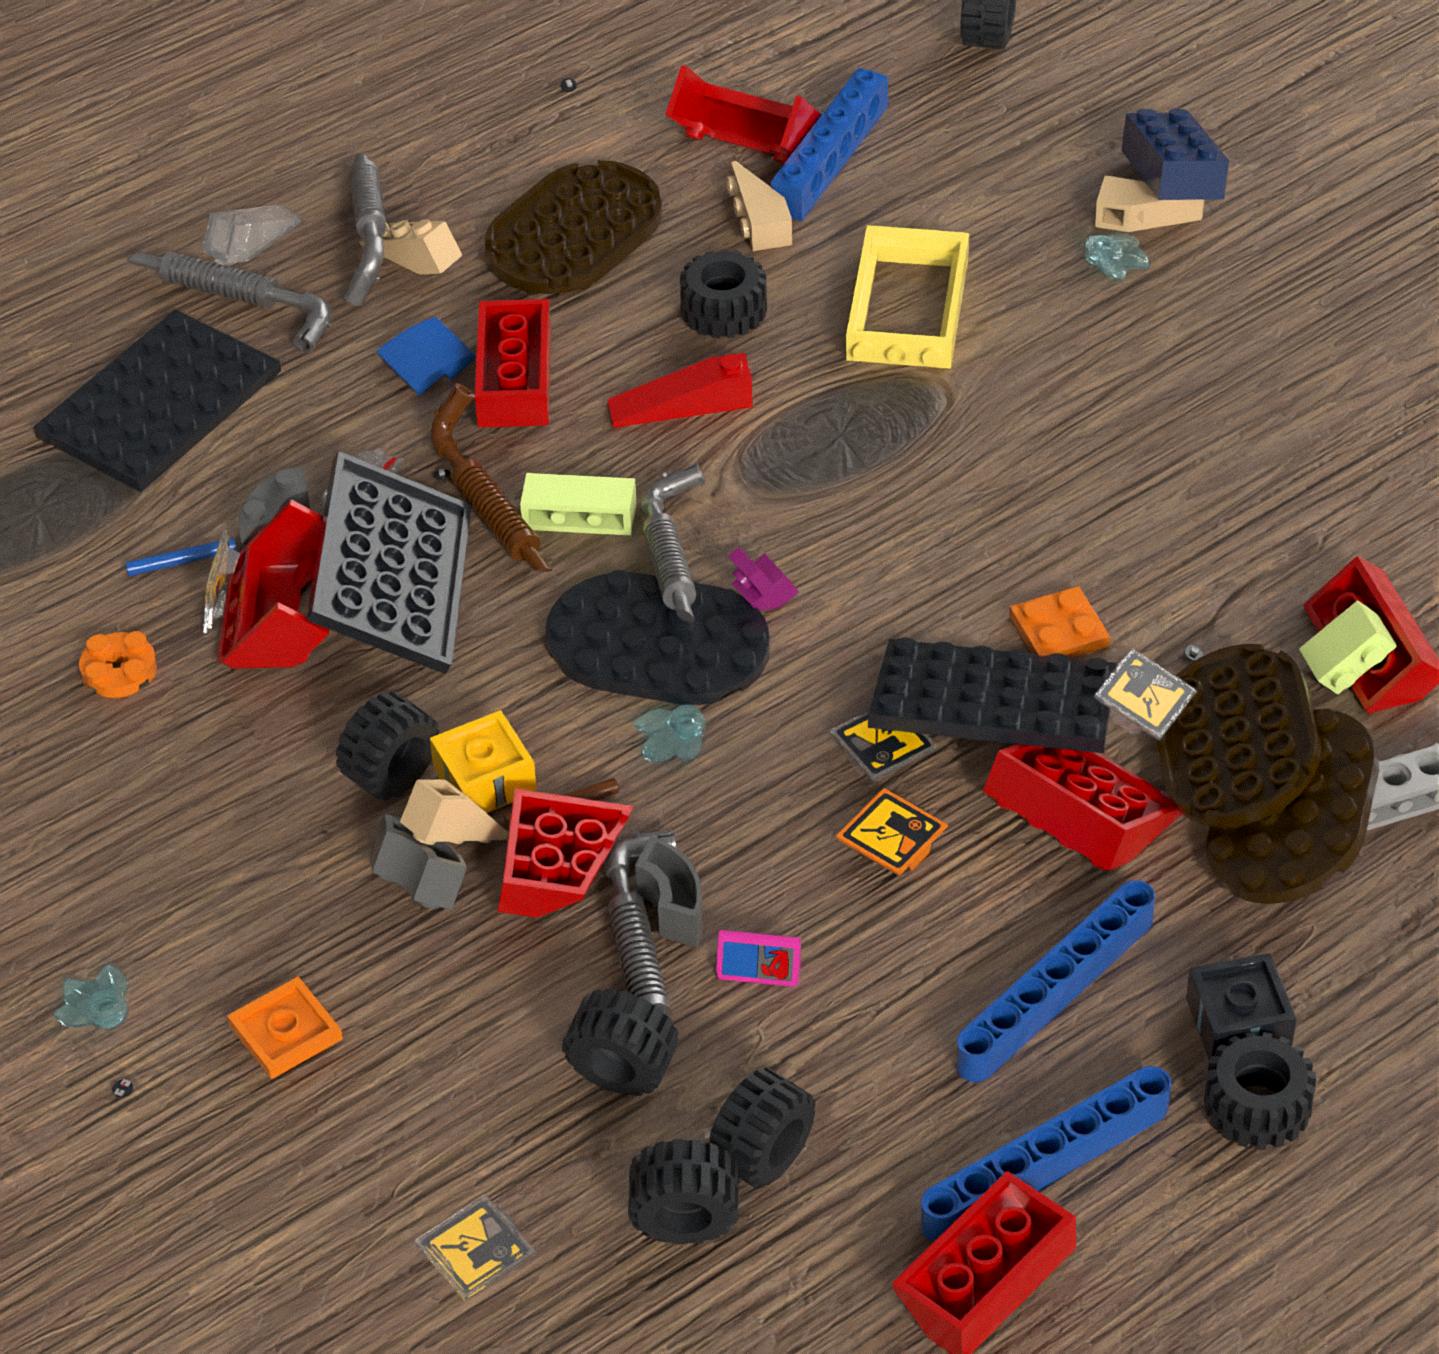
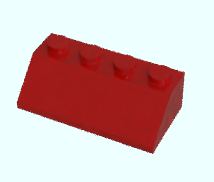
(1407, 670)
(986, 1264)

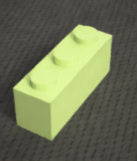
(579, 503)

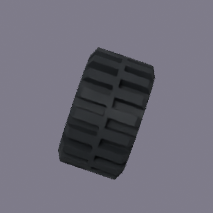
(987, 22)
(723, 294)
(386, 745)
(620, 1042)
(1259, 1117)
(764, 1126)
(683, 1191)

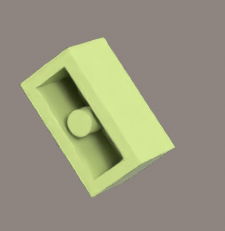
(1347, 647)

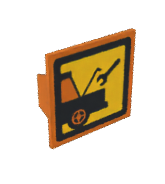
(892, 832)

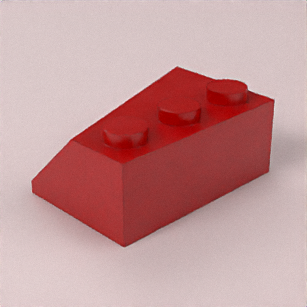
(555, 850)

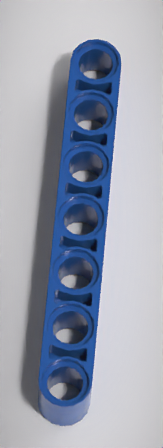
(1054, 981)
(1103, 1118)

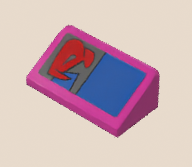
(758, 958)

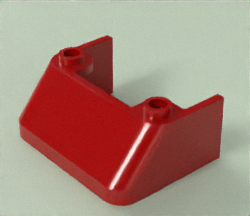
(739, 117)
(264, 594)

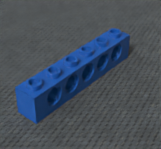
(831, 141)

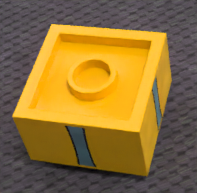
(484, 761)

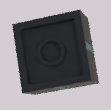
(1238, 1000)

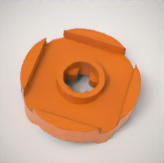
(104, 650)

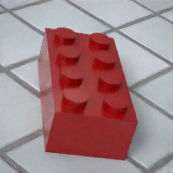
(513, 363)

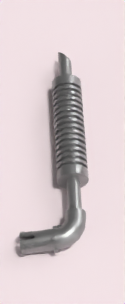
(369, 225)
(240, 286)
(664, 541)
(632, 924)

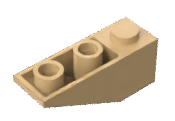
(1132, 207)
(762, 209)
(420, 246)
(447, 815)

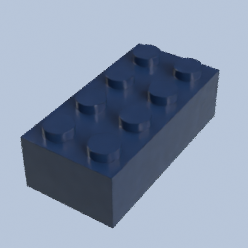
(1174, 155)

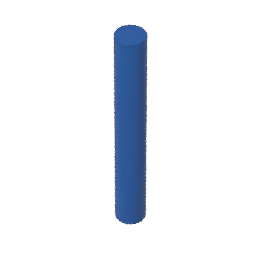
(174, 558)

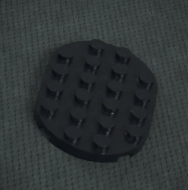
(627, 642)

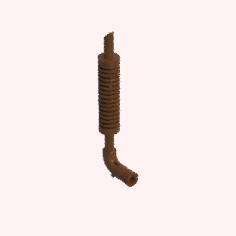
(480, 489)

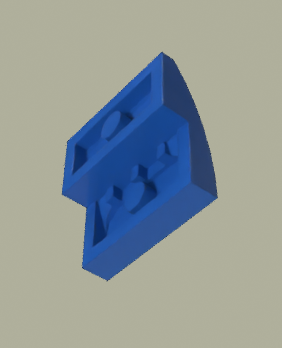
(426, 354)

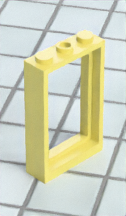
(910, 247)

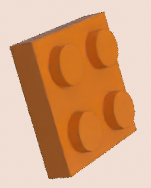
(1060, 624)
(284, 1027)

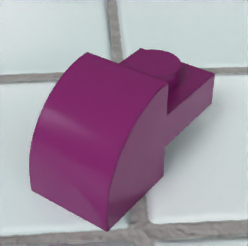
(761, 581)

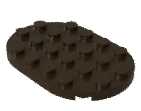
(573, 227)
(1242, 739)
(1315, 833)

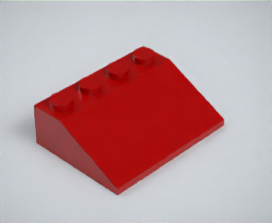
(1081, 801)

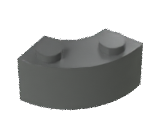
(269, 499)
(426, 871)
(673, 888)

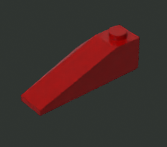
(699, 389)

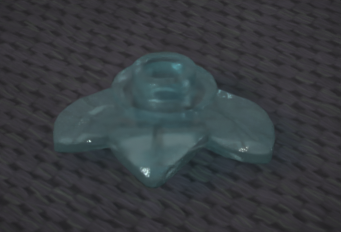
(1115, 254)
(672, 733)
(95, 1002)

